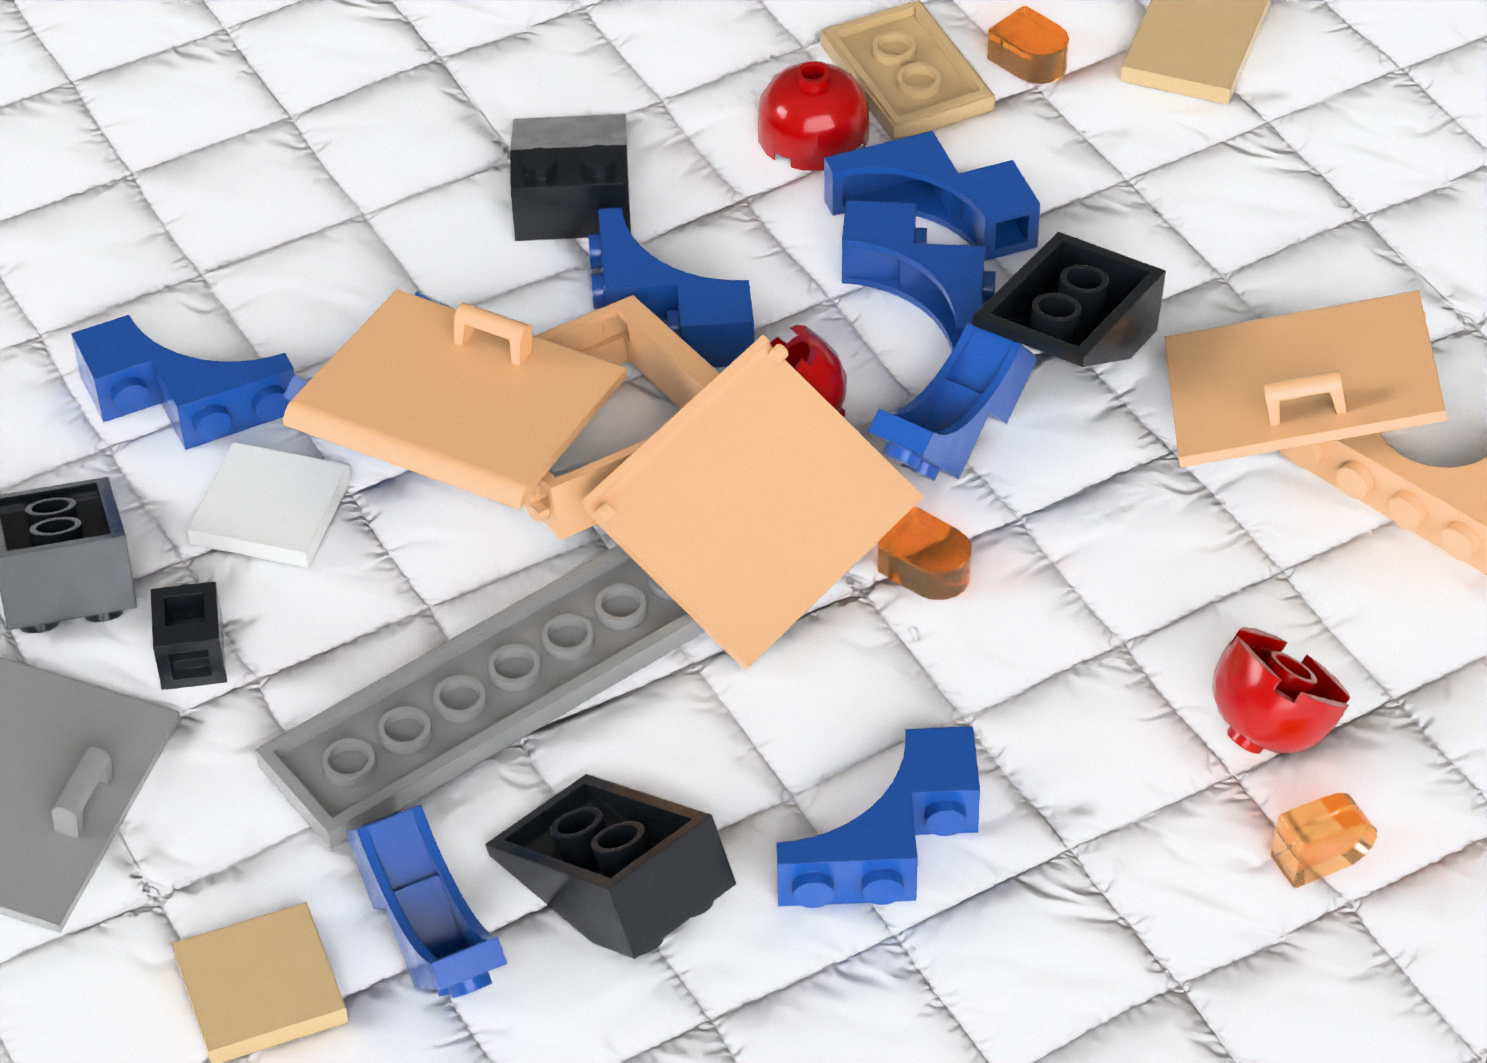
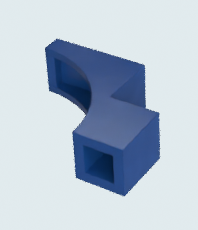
(981, 205)
(893, 255)
(702, 311)
(200, 396)
(947, 417)
(877, 852)
(430, 918)

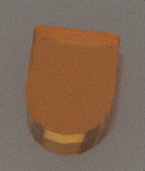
(1029, 46)
(926, 556)
(1321, 838)

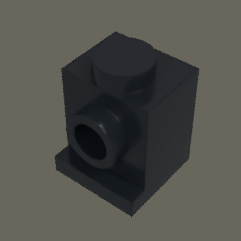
(188, 635)

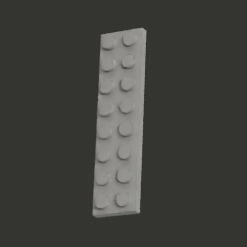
(474, 695)

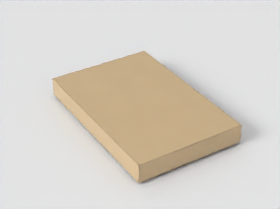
(1194, 46)
(908, 70)

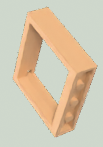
(618, 335)

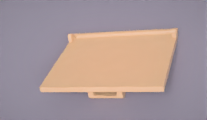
(1303, 379)
(455, 396)
(751, 502)

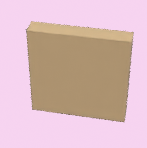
(259, 983)

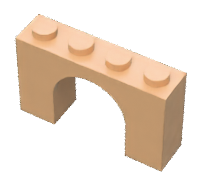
(1432, 501)

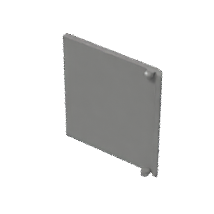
(66, 784)

